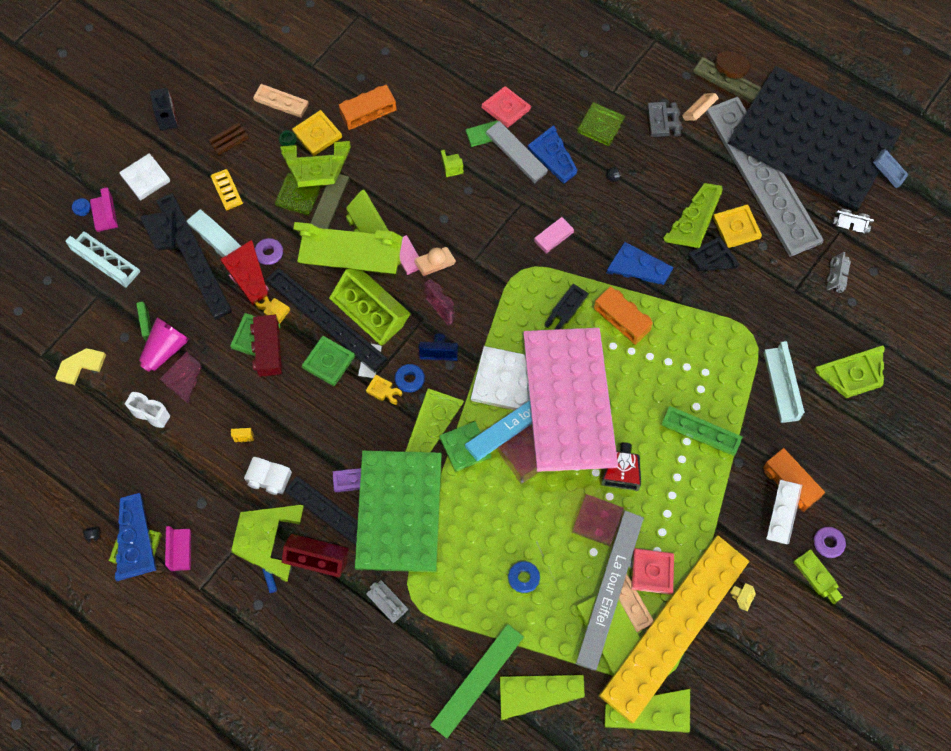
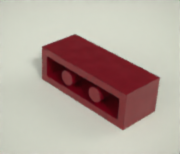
(266, 345)
(315, 555)

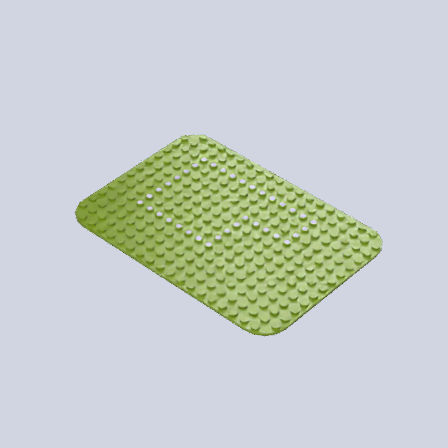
(493, 521)

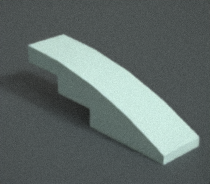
(213, 233)

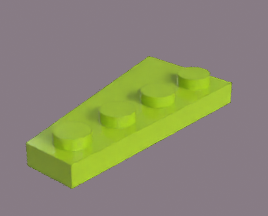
(695, 219)
(433, 420)
(533, 693)
(662, 713)

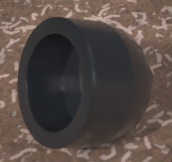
(613, 174)
(91, 532)

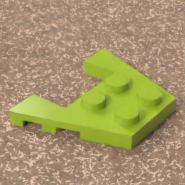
(316, 169)
(257, 536)

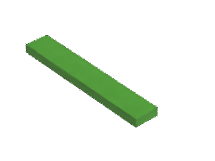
(477, 681)

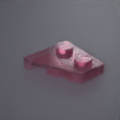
(182, 376)

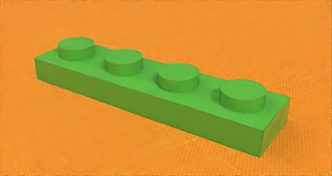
(702, 430)

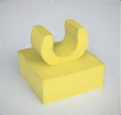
(743, 596)

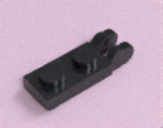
(567, 306)

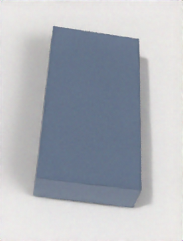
(890, 168)

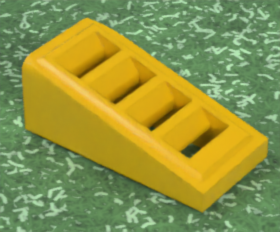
(221, 179)

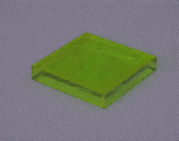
(601, 124)
(297, 198)

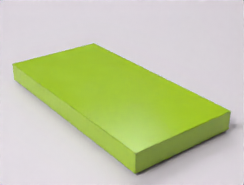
(620, 637)

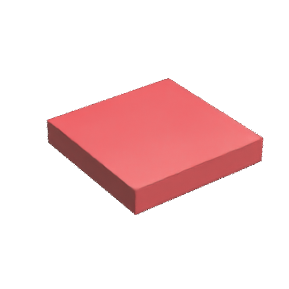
(506, 106)
(652, 571)

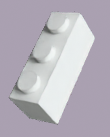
(784, 512)

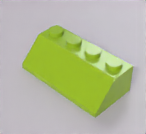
(364, 215)
(369, 305)

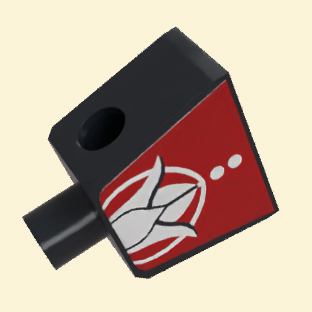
(163, 102)
(627, 473)

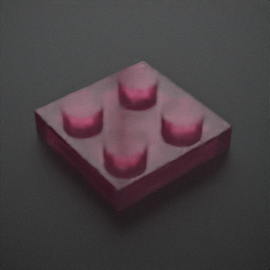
(442, 304)
(598, 520)

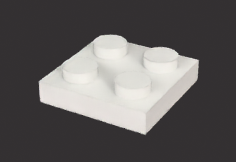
(144, 176)

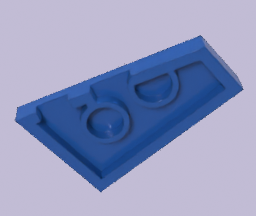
(550, 152)
(638, 264)

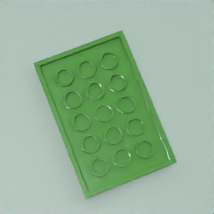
(398, 511)

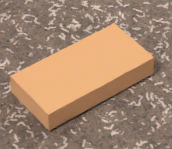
(700, 106)

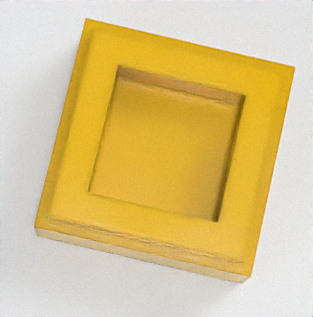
(242, 435)

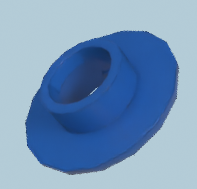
(409, 369)
(529, 568)

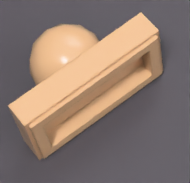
(434, 260)

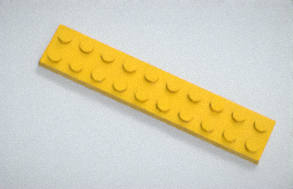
(673, 629)

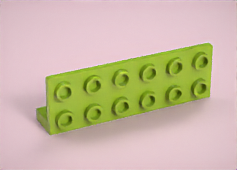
(349, 249)

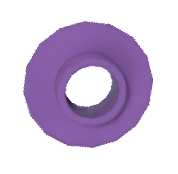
(265, 244)
(836, 536)

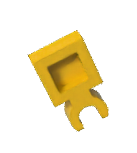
(274, 307)
(381, 388)

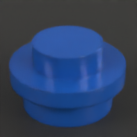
(81, 207)

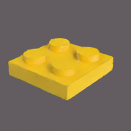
(317, 133)
(737, 226)

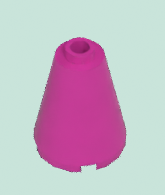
(161, 345)

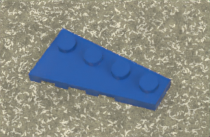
(134, 541)

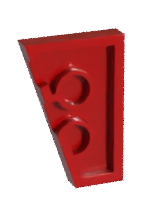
(246, 272)

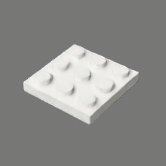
(501, 379)

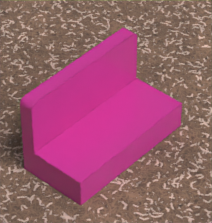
(104, 211)
(178, 549)

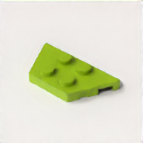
(855, 373)

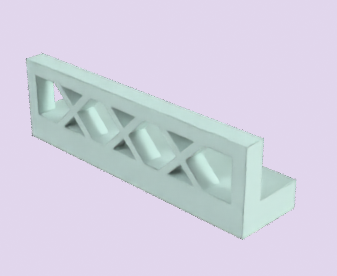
(102, 263)
(784, 383)

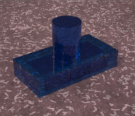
(438, 349)

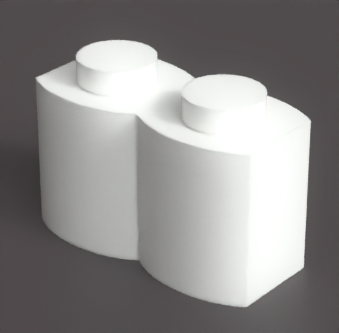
(147, 409)
(267, 475)

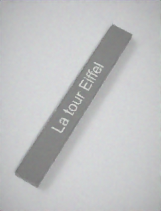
(609, 591)

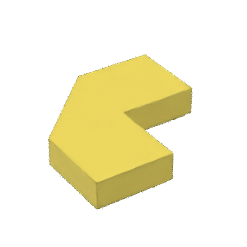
(71, 367)

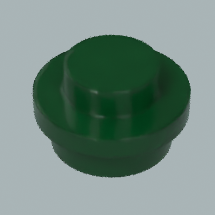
(287, 138)

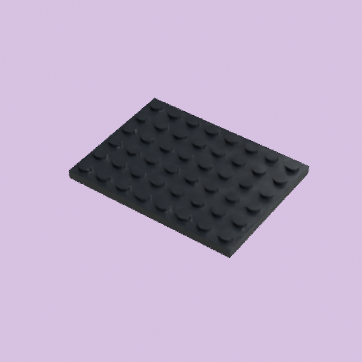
(814, 138)

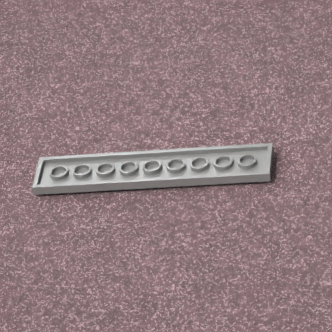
(767, 184)

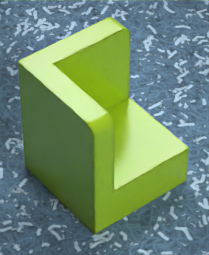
(452, 164)

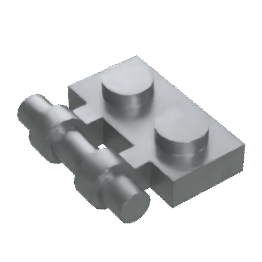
(659, 121)

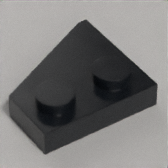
(161, 229)
(713, 256)

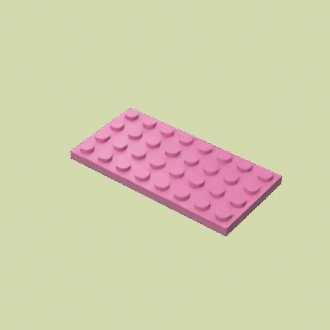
(569, 400)

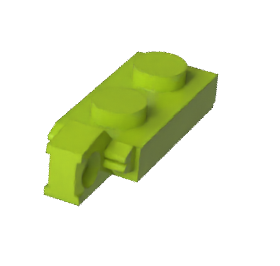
(818, 576)

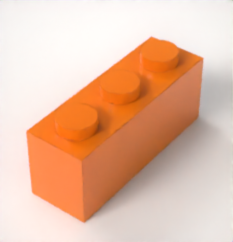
(367, 107)
(623, 315)
(786, 468)

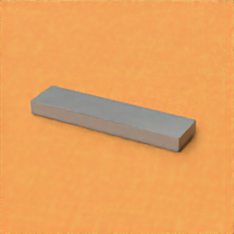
(516, 151)

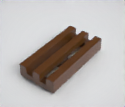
(227, 137)

